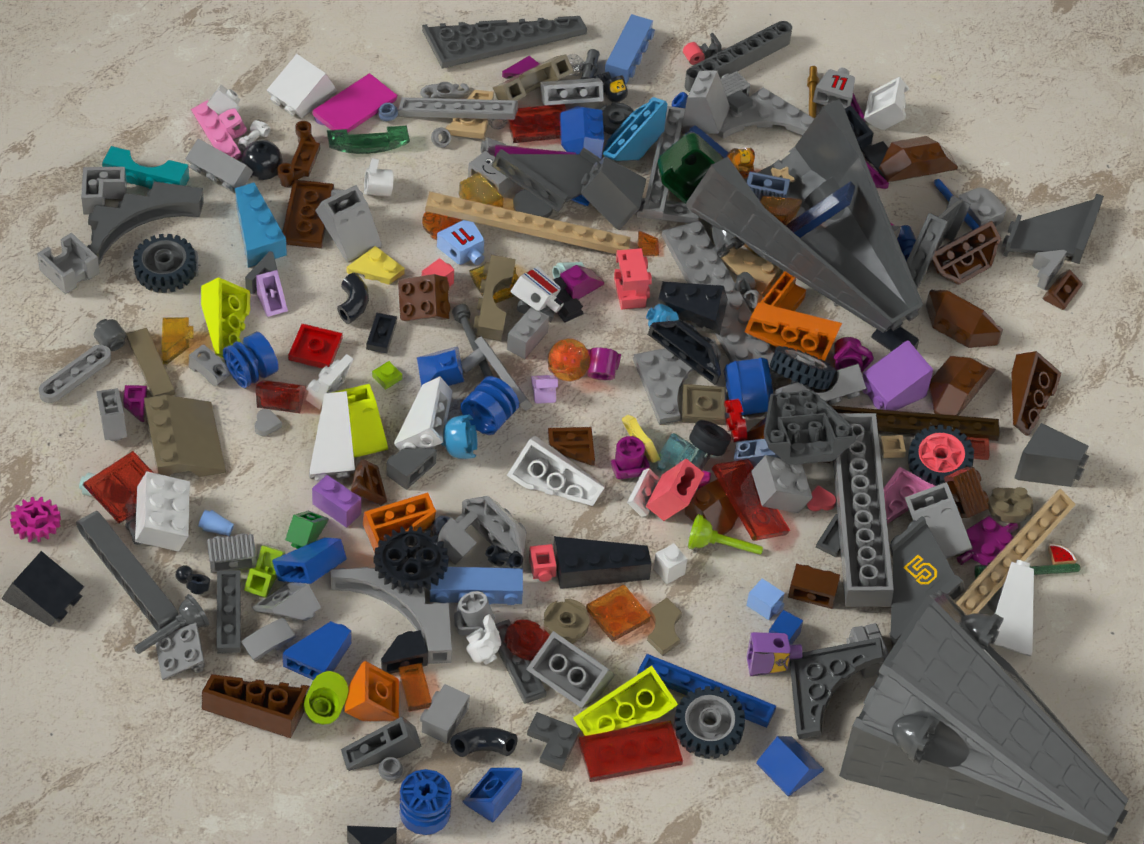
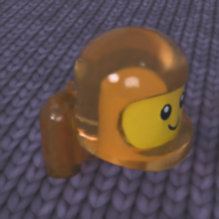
(742, 160)

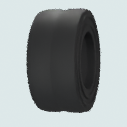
(710, 438)

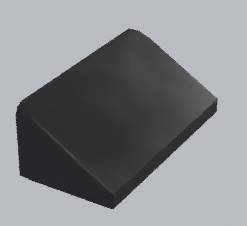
(893, 339)

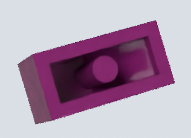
(581, 281)

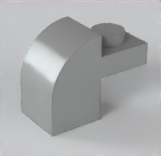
(456, 538)

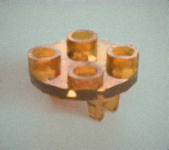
(435, 223)
(566, 369)

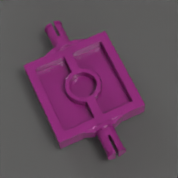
(987, 541)

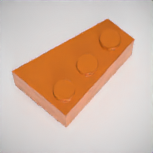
(413, 512)

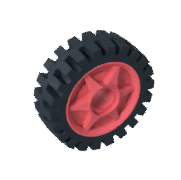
(937, 442)

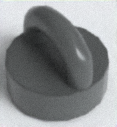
(745, 282)

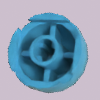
(460, 437)

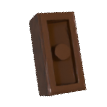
(1063, 290)

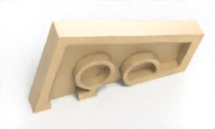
(744, 261)

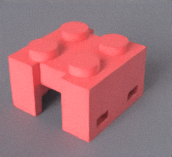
(635, 278)

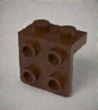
(424, 298)

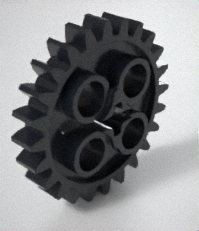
(411, 559)

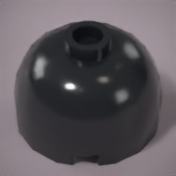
(262, 158)

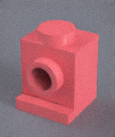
(542, 566)

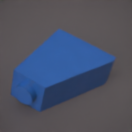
(310, 561)
(318, 651)

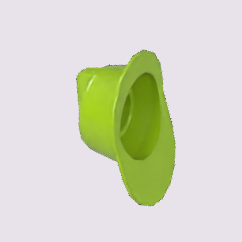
(326, 698)

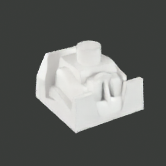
(887, 104)

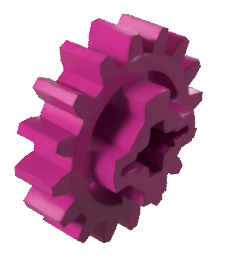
(37, 517)

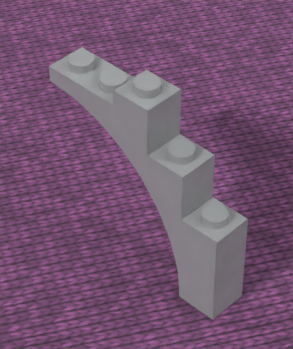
(429, 618)

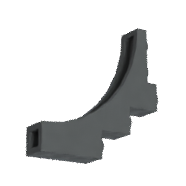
(135, 210)

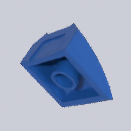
(750, 383)

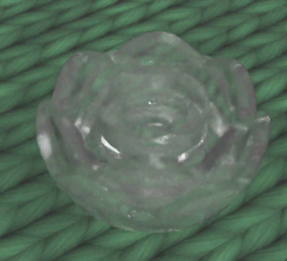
(576, 63)

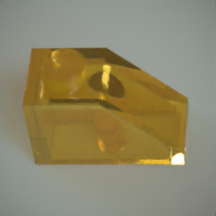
(175, 337)

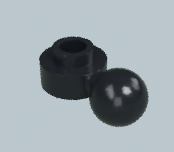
(194, 582)

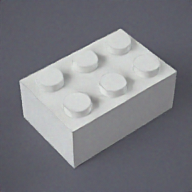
(162, 511)

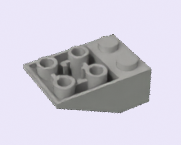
(349, 223)
(941, 517)

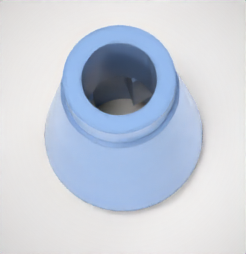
(215, 523)

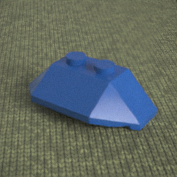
(582, 128)

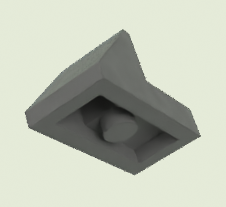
(266, 265)

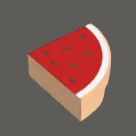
(1060, 555)

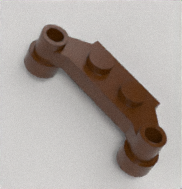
(303, 158)

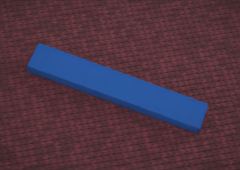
(684, 681)

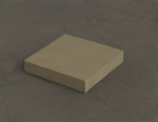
(703, 403)

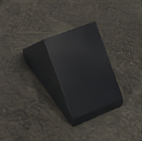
(371, 835)

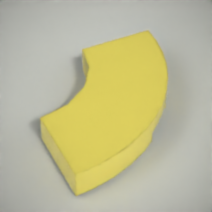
(635, 430)

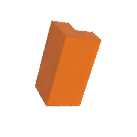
(785, 293)

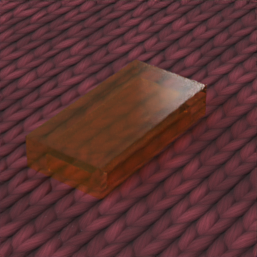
(415, 687)

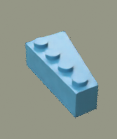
(258, 226)

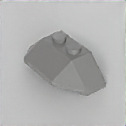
(496, 524)

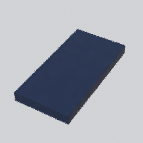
(822, 211)

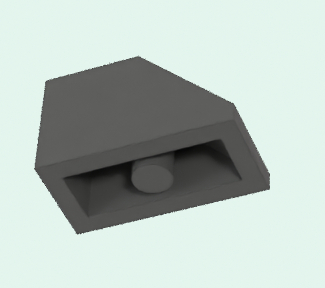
(410, 465)

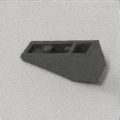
(388, 741)

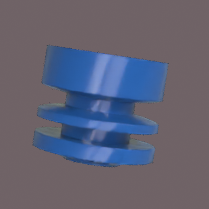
(250, 359)
(490, 405)
(425, 802)

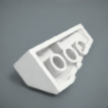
(551, 472)

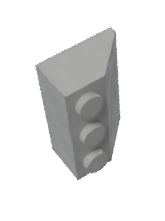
(570, 671)

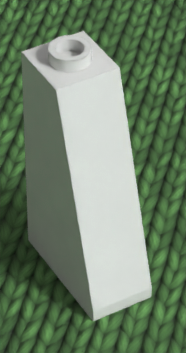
(1017, 609)

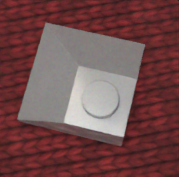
(290, 601)

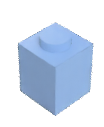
(765, 599)

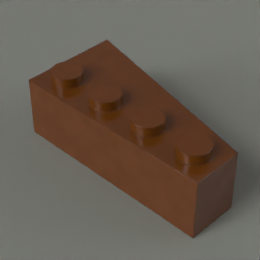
(256, 703)

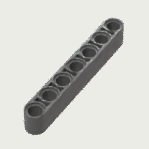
(744, 52)
(127, 570)

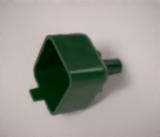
(686, 165)

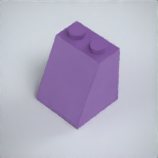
(898, 378)

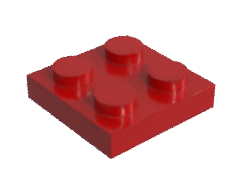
(315, 346)

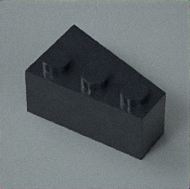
(696, 303)

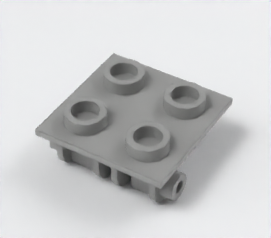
(180, 652)

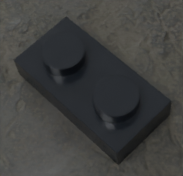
(381, 333)

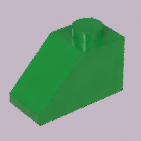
(305, 528)

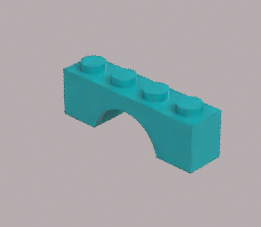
(169, 172)

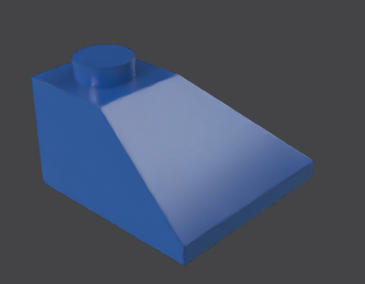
(441, 364)

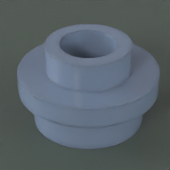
(388, 112)

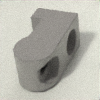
(208, 365)

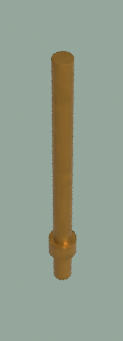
(812, 82)

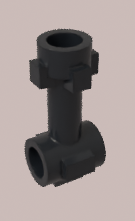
(497, 557)

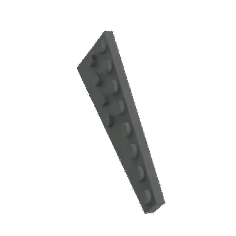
(491, 38)

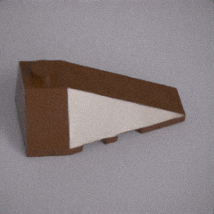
(1032, 385)
(714, 506)

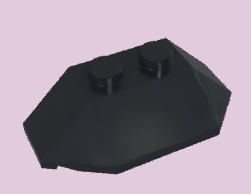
(688, 346)

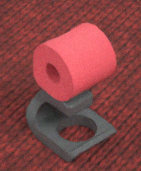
(697, 53)

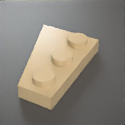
(470, 126)

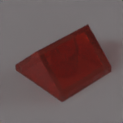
(280, 396)

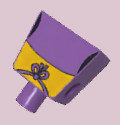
(770, 653)

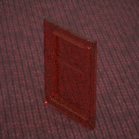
(117, 486)

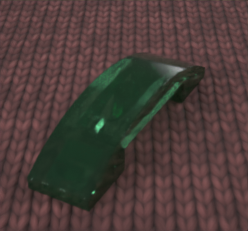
(368, 143)

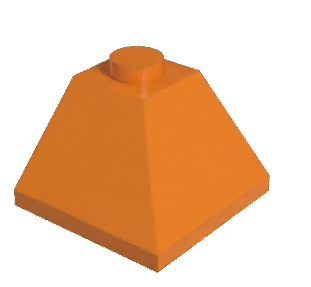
(373, 695)

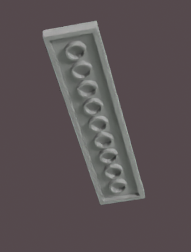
(702, 265)

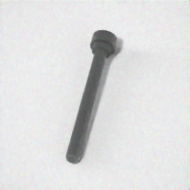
(462, 315)

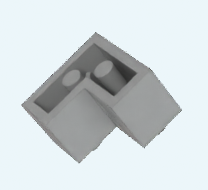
(102, 184)

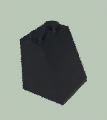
(44, 590)

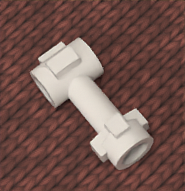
(258, 129)

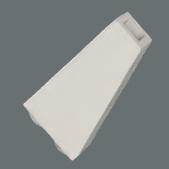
(426, 417)
(333, 440)

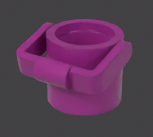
(850, 352)
(603, 363)
(629, 458)

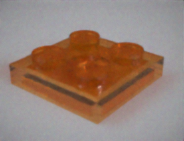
(618, 612)

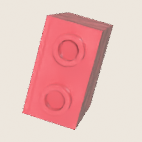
(675, 489)

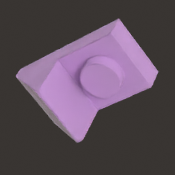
(544, 388)

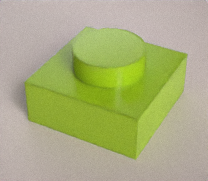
(387, 375)

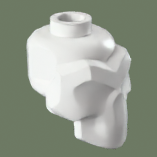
(484, 643)

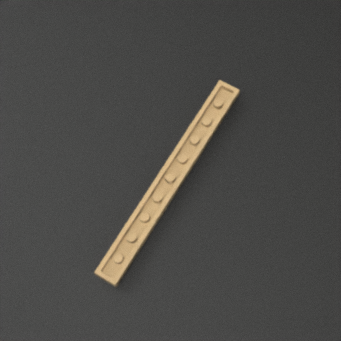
(526, 223)
(1018, 548)

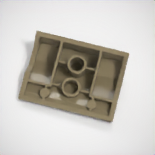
(184, 436)

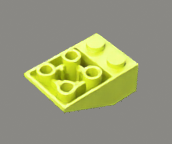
(365, 421)

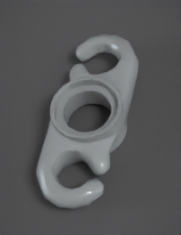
(453, 94)

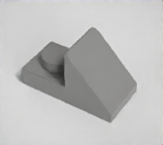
(1049, 264)

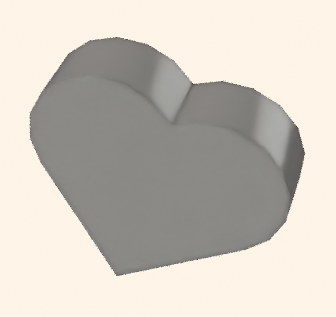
(266, 422)

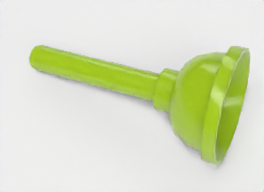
(702, 534)

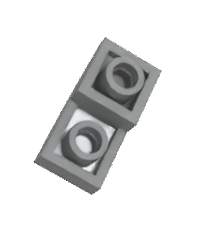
(267, 638)

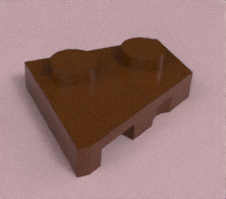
(573, 443)
(368, 482)

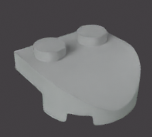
(984, 206)

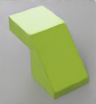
(263, 575)

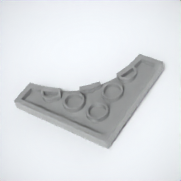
(766, 111)
(662, 377)

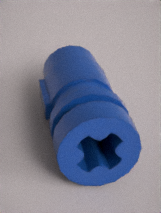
(906, 240)

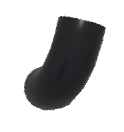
(357, 298)
(483, 740)

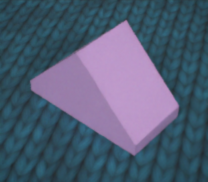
(271, 293)

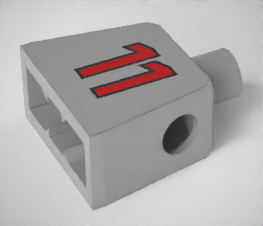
(835, 86)

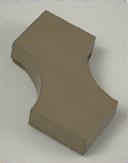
(665, 617)

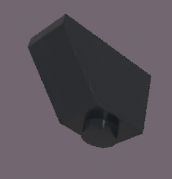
(405, 651)

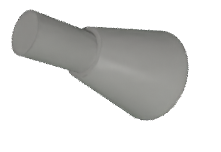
(489, 145)

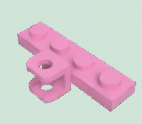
(220, 129)

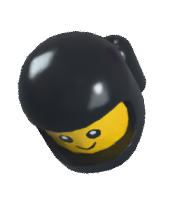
(613, 87)

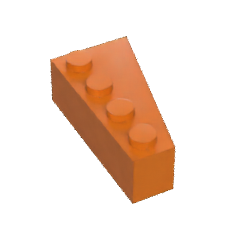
(793, 330)

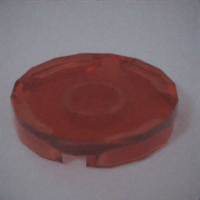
(525, 638)

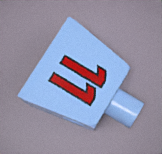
(462, 243)

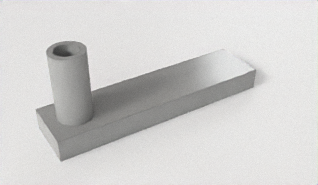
(485, 351)

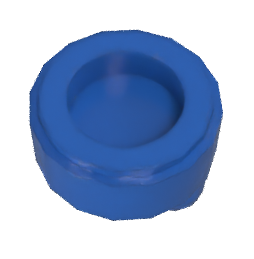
(680, 100)

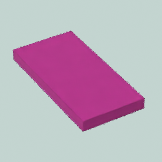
(354, 104)

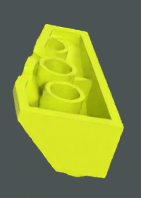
(224, 310)
(632, 703)

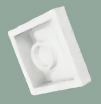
(329, 380)

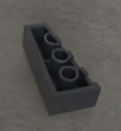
(599, 562)

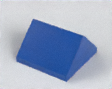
(788, 764)
(494, 792)

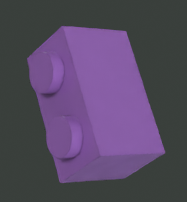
(336, 501)

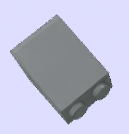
(706, 104)

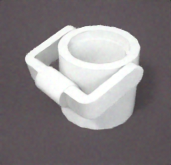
(378, 181)

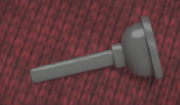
(189, 613)

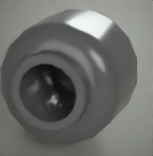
(110, 334)

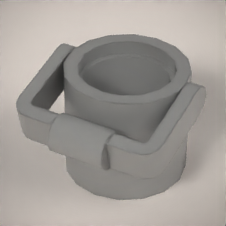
(472, 610)

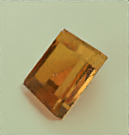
(648, 244)

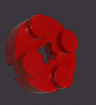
(735, 422)

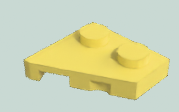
(377, 266)

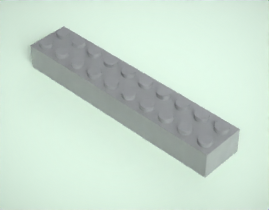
(863, 517)

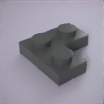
(558, 736)

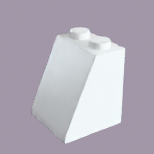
(301, 87)

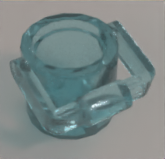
(675, 451)

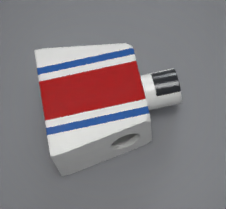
(538, 290)

